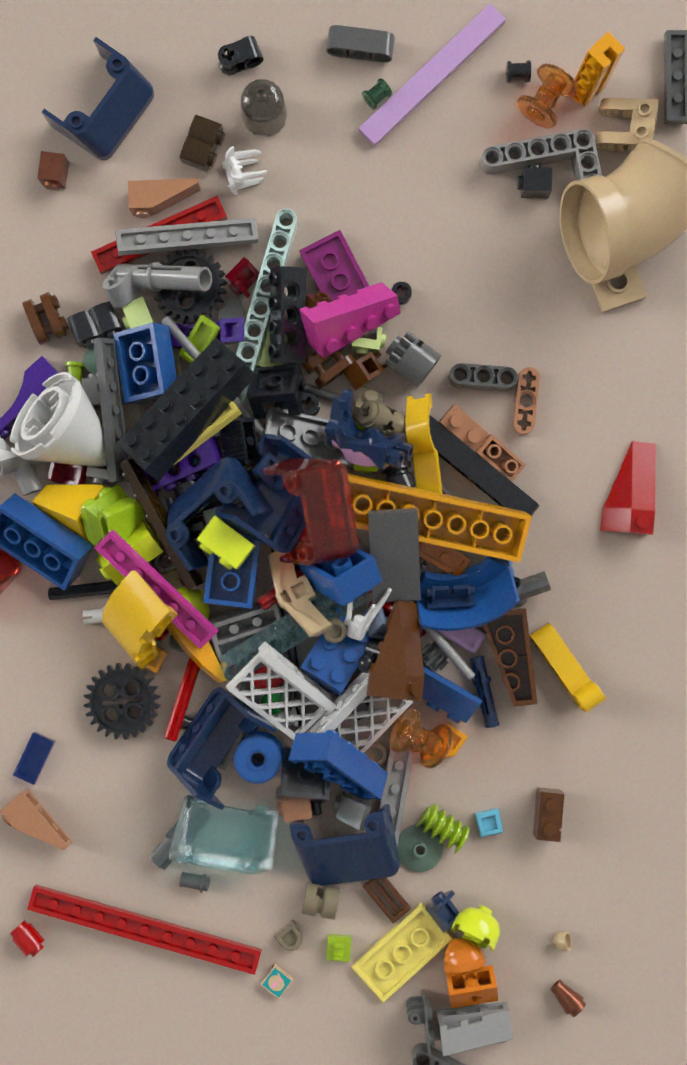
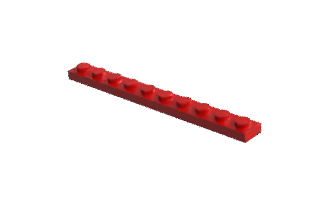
(144, 929)

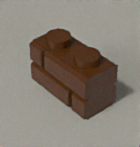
(548, 814)

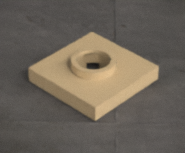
(611, 298)

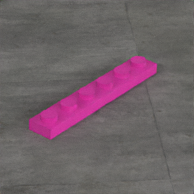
(126, 559)

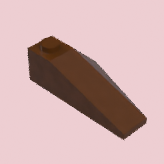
(399, 664)

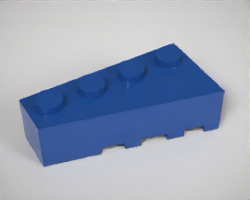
(339, 763)

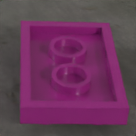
(333, 266)

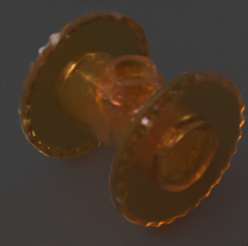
(555, 84)
(410, 735)

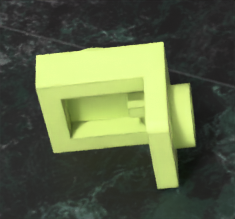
(364, 346)

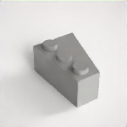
(240, 625)
(473, 1027)

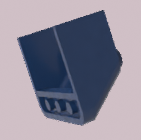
(115, 114)
(224, 481)
(208, 741)

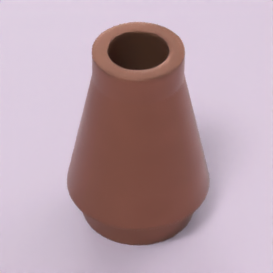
(568, 998)

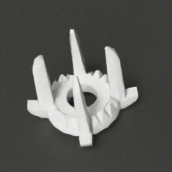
(233, 166)

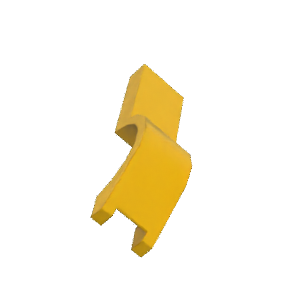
(424, 453)

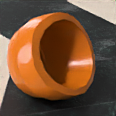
(463, 956)

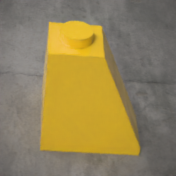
(65, 504)

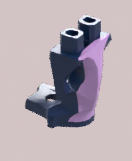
(363, 446)

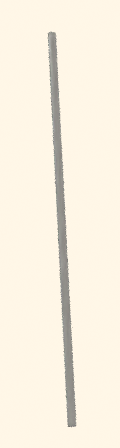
(434, 634)

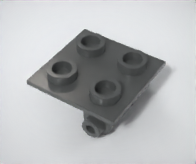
(420, 1012)

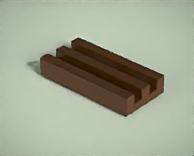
(400, 912)

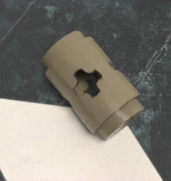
(381, 417)

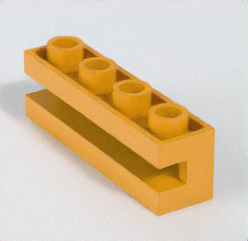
(597, 68)

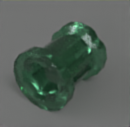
(377, 93)

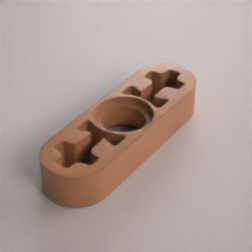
(521, 383)

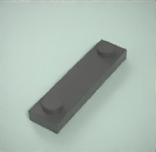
(675, 77)

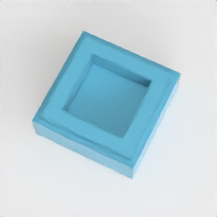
(489, 822)

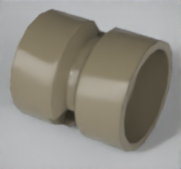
(320, 901)

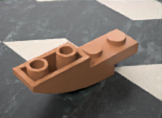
(481, 442)

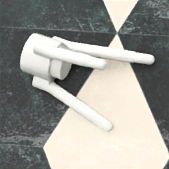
(359, 624)

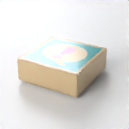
(277, 981)

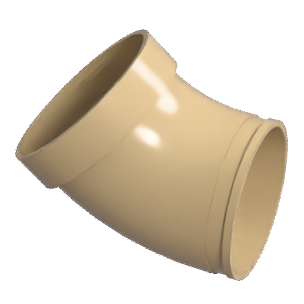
(626, 215)

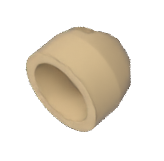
(562, 941)

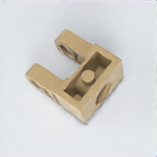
(643, 122)

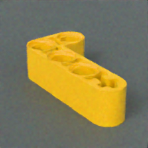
(566, 668)

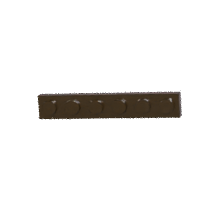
(157, 517)

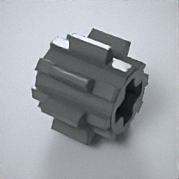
(434, 657)

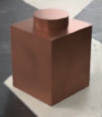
(53, 170)

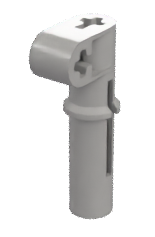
(153, 277)

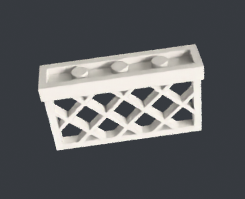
(295, 677)
(347, 702)

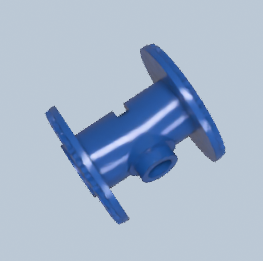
(252, 769)

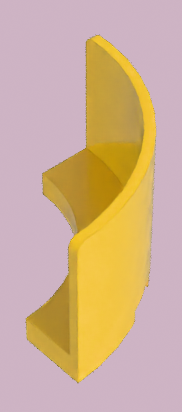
(135, 618)

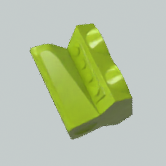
(111, 512)

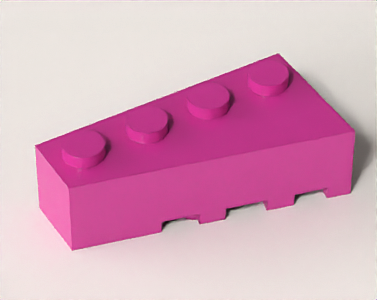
(348, 318)

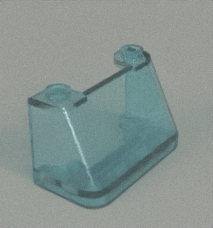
(224, 838)

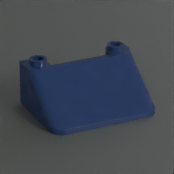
(287, 521)
(349, 856)

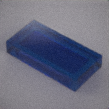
(34, 758)

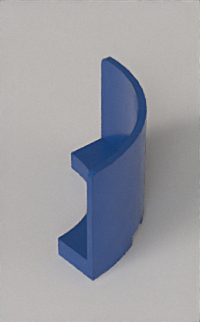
(493, 596)

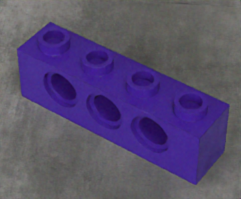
(209, 455)

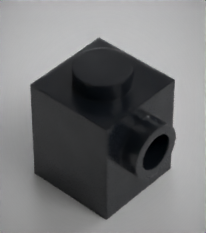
(535, 182)

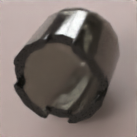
(261, 113)

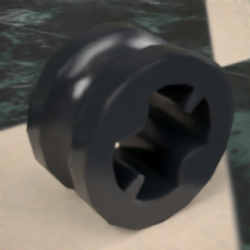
(403, 285)

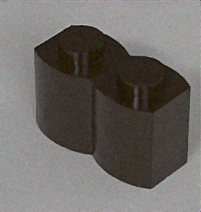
(201, 143)

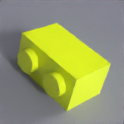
(226, 543)

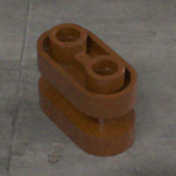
(49, 305)
(315, 363)

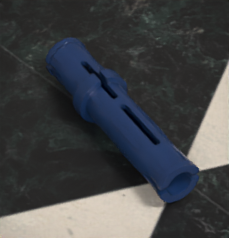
(484, 691)

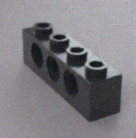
(295, 281)

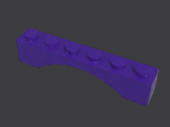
(32, 383)

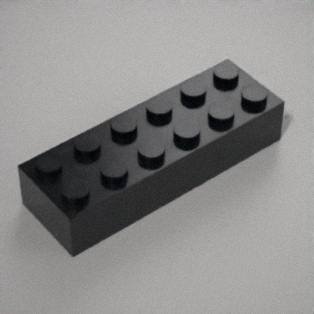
(186, 409)

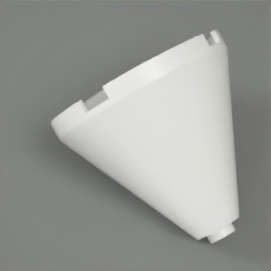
(60, 426)

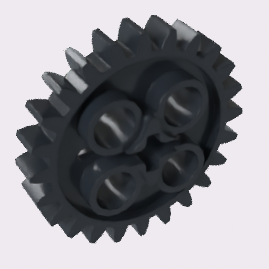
(201, 302)
(125, 721)

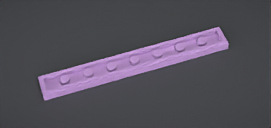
(432, 74)

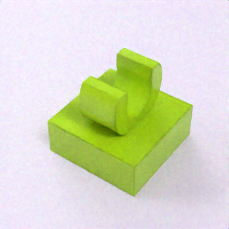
(339, 947)

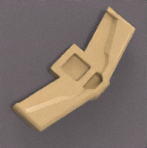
(295, 596)

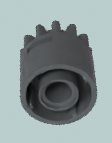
(411, 358)

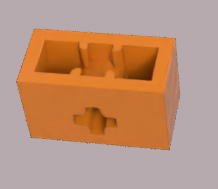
(472, 987)

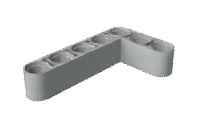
(545, 144)

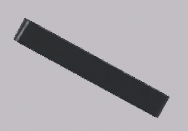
(478, 470)

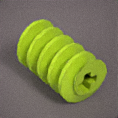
(444, 827)

